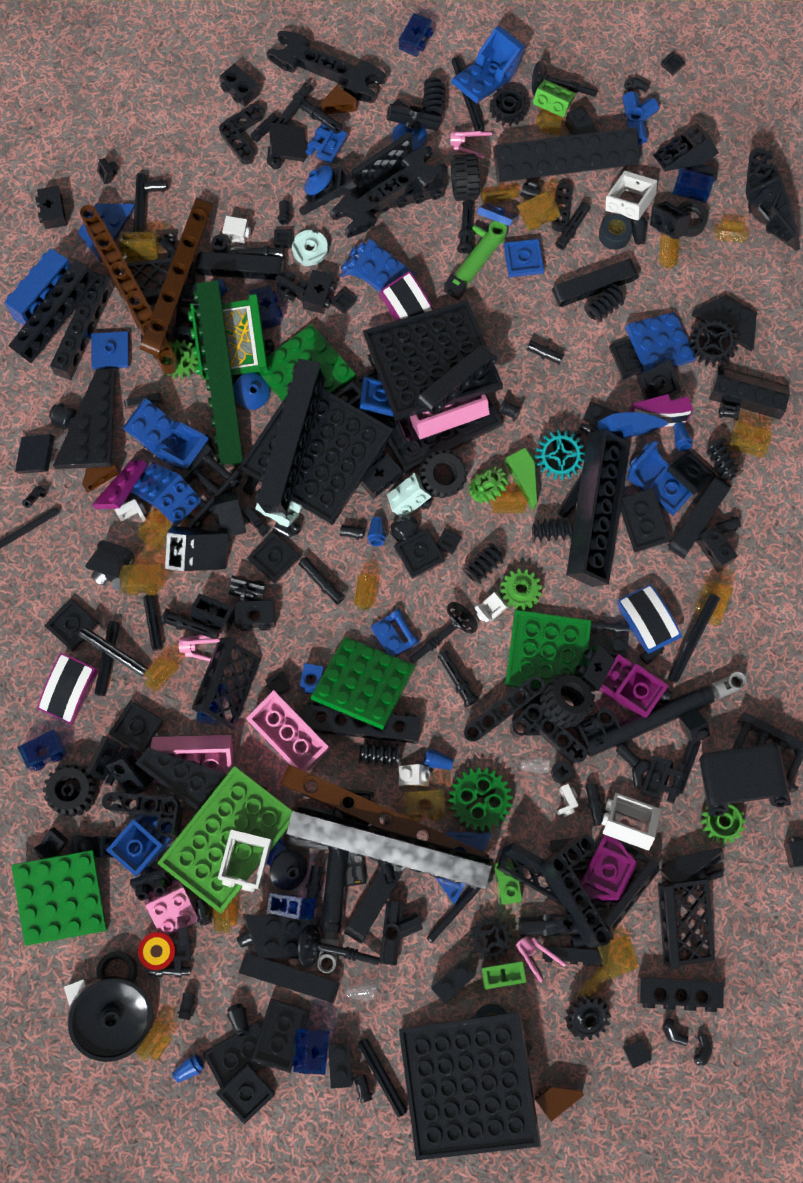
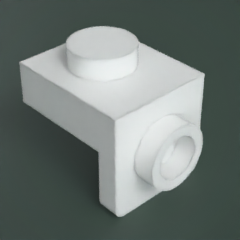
(129, 509)
(491, 608)
(414, 775)
(569, 796)

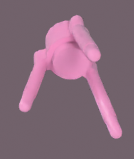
(459, 139)
(189, 644)
(527, 948)

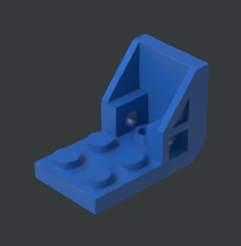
(493, 67)
(168, 440)

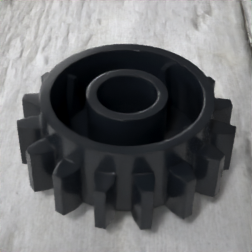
(508, 107)
(577, 1018)

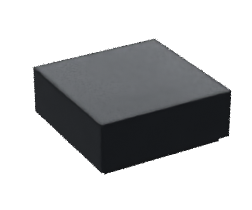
(673, 63)
(283, 237)
(343, 301)
(448, 541)
(278, 683)
(182, 930)
(637, 1054)

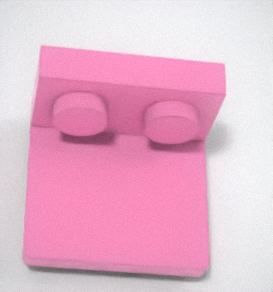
(168, 906)

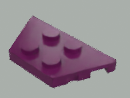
(608, 871)

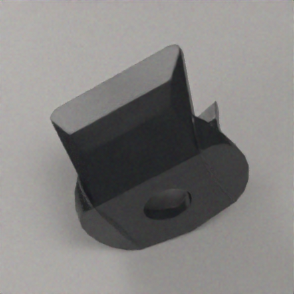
(108, 561)

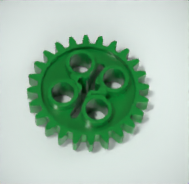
(470, 784)

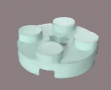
(310, 238)

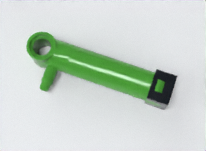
(457, 283)

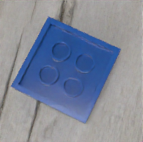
(660, 339)

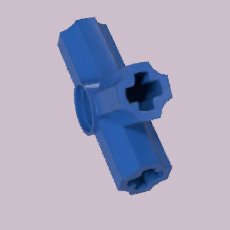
(640, 112)

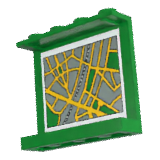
(243, 337)

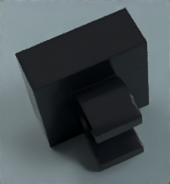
(106, 170)

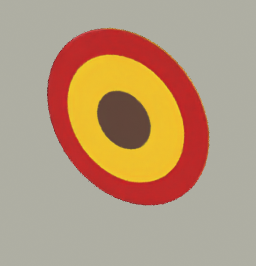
(156, 951)

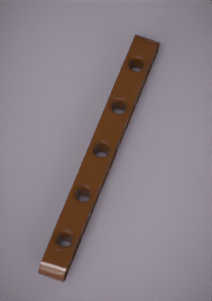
(176, 277)
(124, 283)
(366, 810)

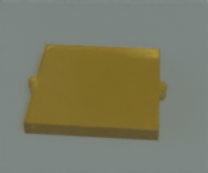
(618, 957)

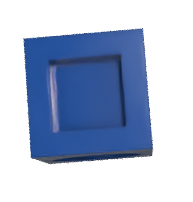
(310, 670)

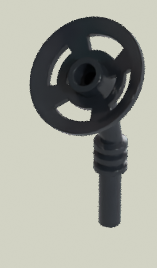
(571, 85)
(457, 621)
(316, 946)

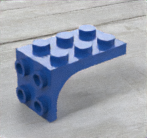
(373, 265)
(650, 472)
(166, 492)

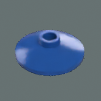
(419, 135)
(318, 179)
(245, 397)

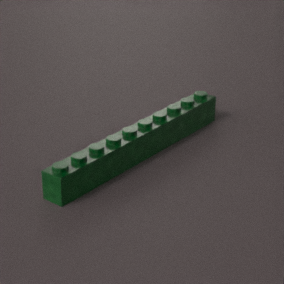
(220, 374)

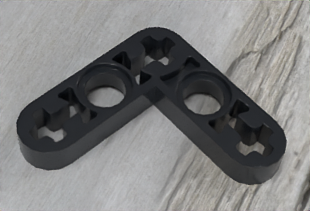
(236, 129)

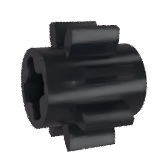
(530, 190)

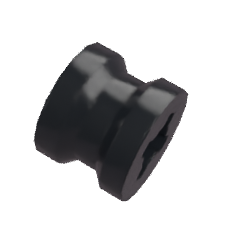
(561, 776)

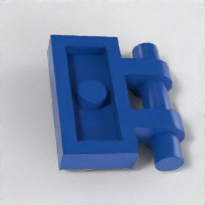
(331, 145)

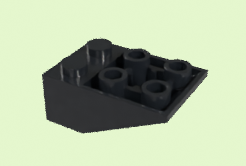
(687, 150)
(195, 549)

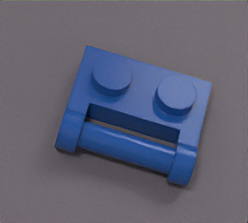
(388, 636)

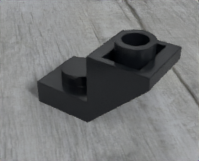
(98, 843)

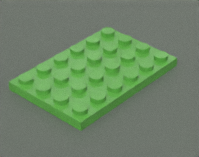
(200, 847)

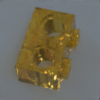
(749, 444)
(153, 525)

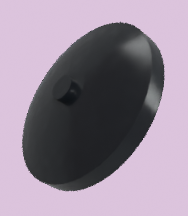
(109, 1018)

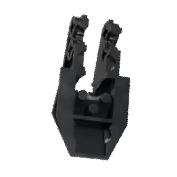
(769, 198)

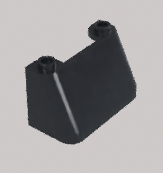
(744, 776)

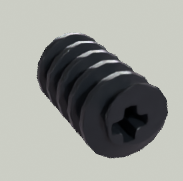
(434, 96)
(604, 303)
(723, 460)
(551, 529)
(483, 563)
(379, 754)

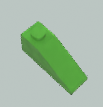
(522, 470)

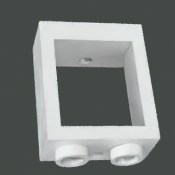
(628, 182)
(636, 810)
(248, 839)

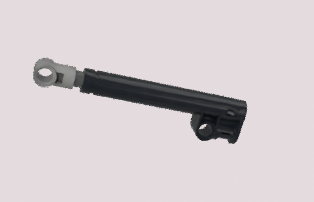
(604, 736)
(335, 888)

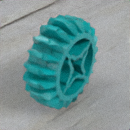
(561, 463)

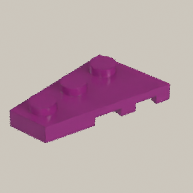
(120, 487)

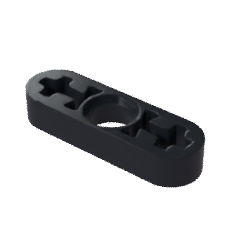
(566, 201)

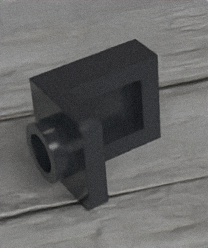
(51, 844)

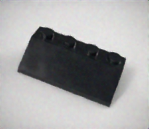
(750, 392)

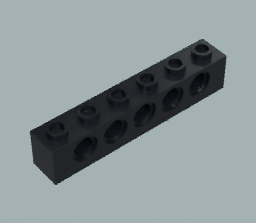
(53, 311)
(81, 326)
(349, 728)

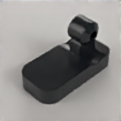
(135, 401)

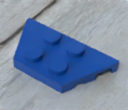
(115, 218)
(475, 840)

